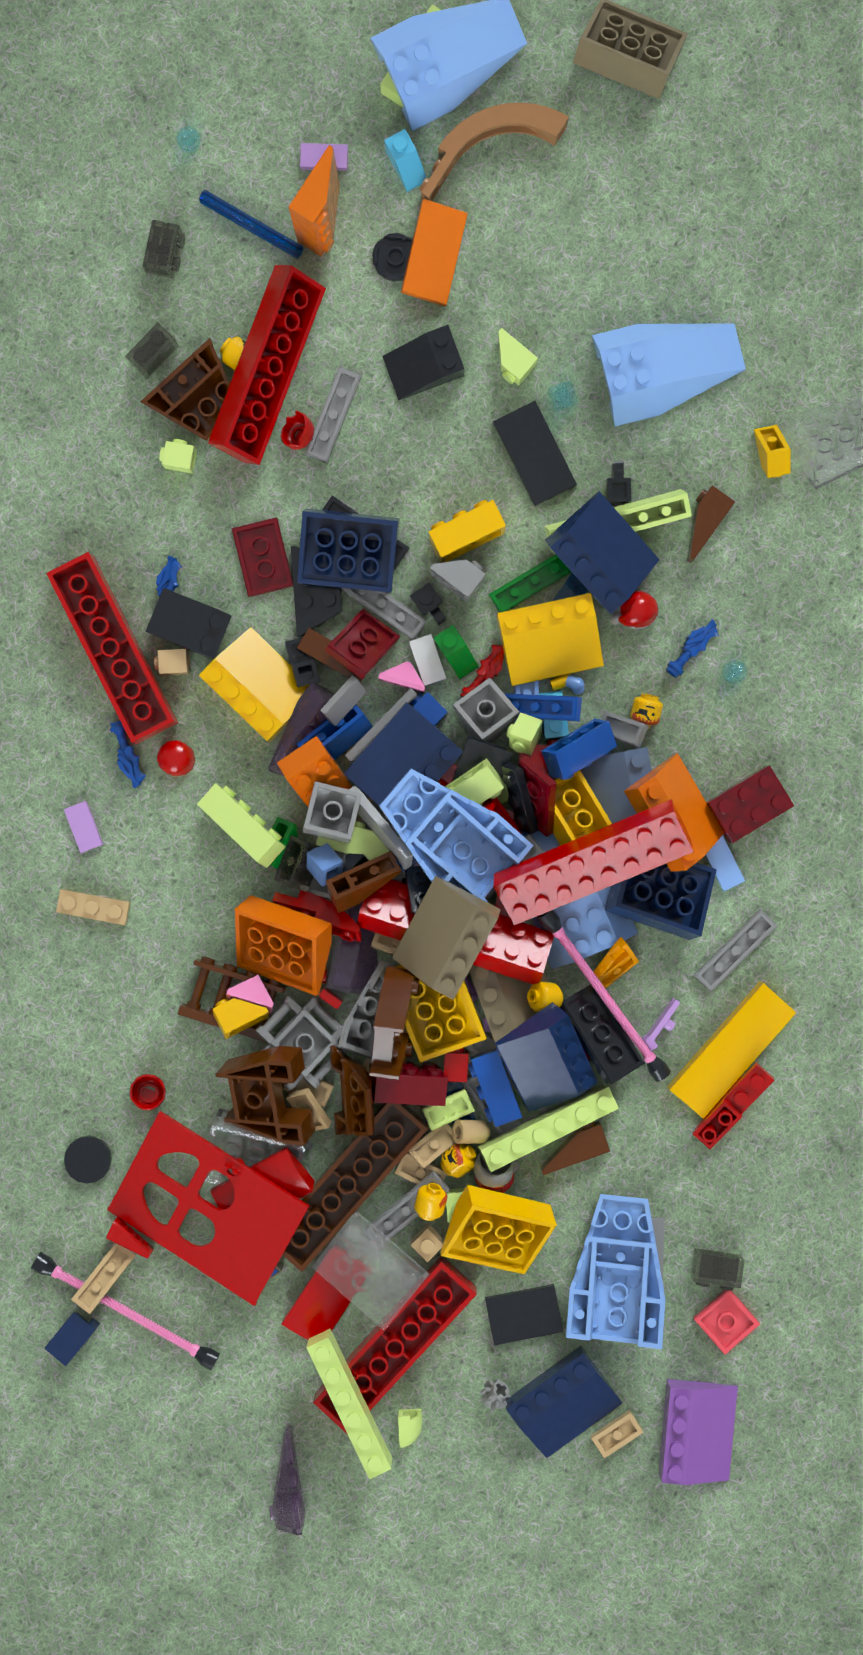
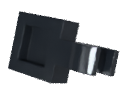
(618, 487)
(428, 601)

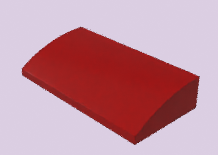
(279, 1168)
(315, 1308)

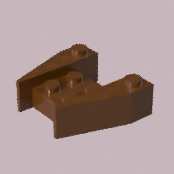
(390, 1042)
(259, 1096)

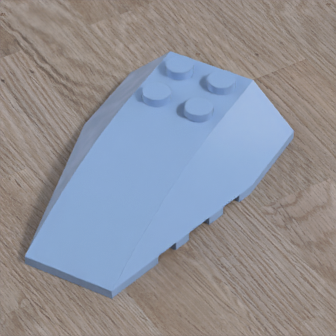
(447, 55)
(664, 365)
(452, 834)
(584, 920)
(618, 1277)

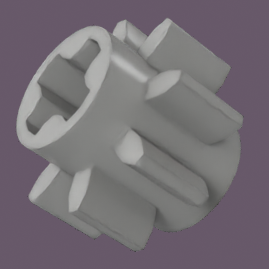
(495, 1394)

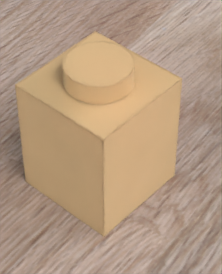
(173, 662)
(427, 1242)

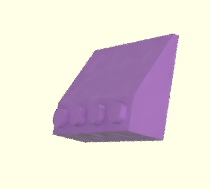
(697, 1432)

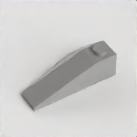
(358, 1029)

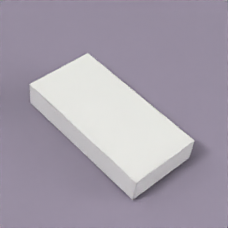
(427, 660)

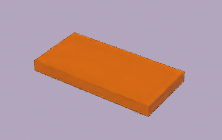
(434, 252)

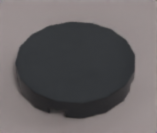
(387, 261)
(87, 1159)

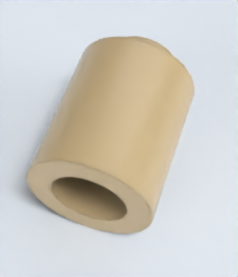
(470, 1131)

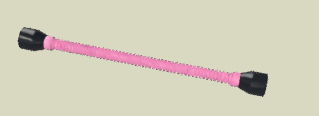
(656, 1066)
(204, 1355)

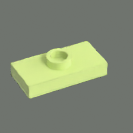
(456, 1106)

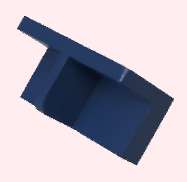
(71, 1337)

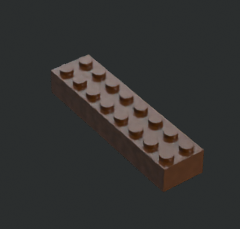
(352, 1179)

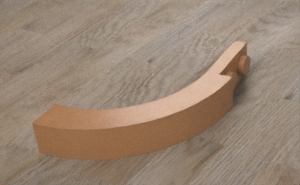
(489, 122)

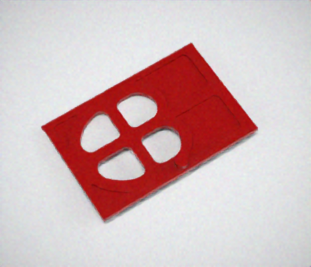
(247, 1234)

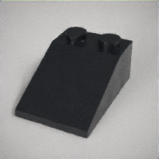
(424, 363)
(188, 623)

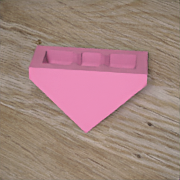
(404, 676)
(252, 992)

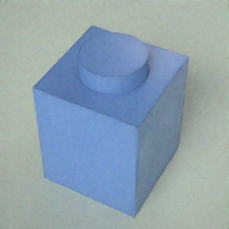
(324, 863)

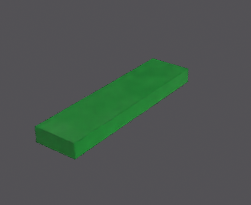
(529, 583)

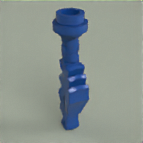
(168, 576)
(696, 642)
(128, 760)

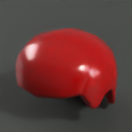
(296, 423)
(176, 758)
(145, 1098)

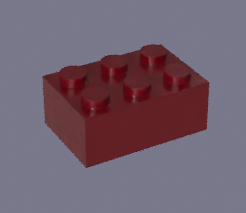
(750, 804)
(415, 1086)

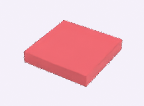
(726, 1321)

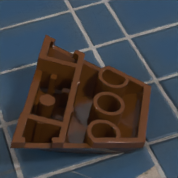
(192, 392)
(356, 1094)

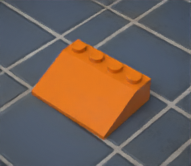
(316, 204)
(674, 782)
(282, 944)

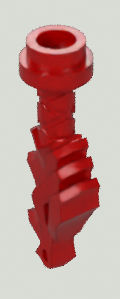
(489, 668)

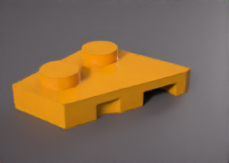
(615, 963)

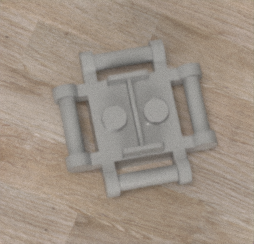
(305, 1033)

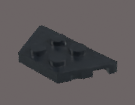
(313, 602)

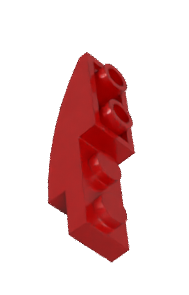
(324, 910)
(732, 1105)

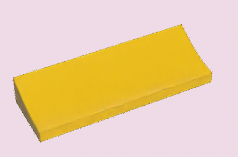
(731, 1049)

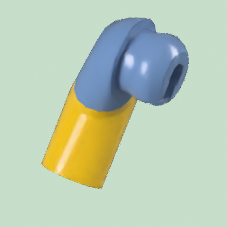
(570, 681)

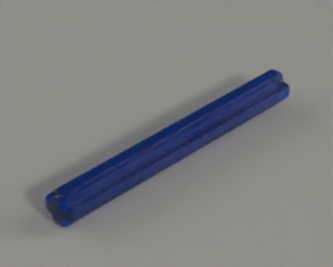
(251, 224)

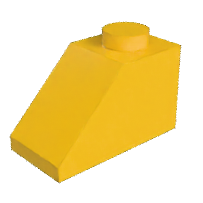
(773, 451)
(238, 1015)

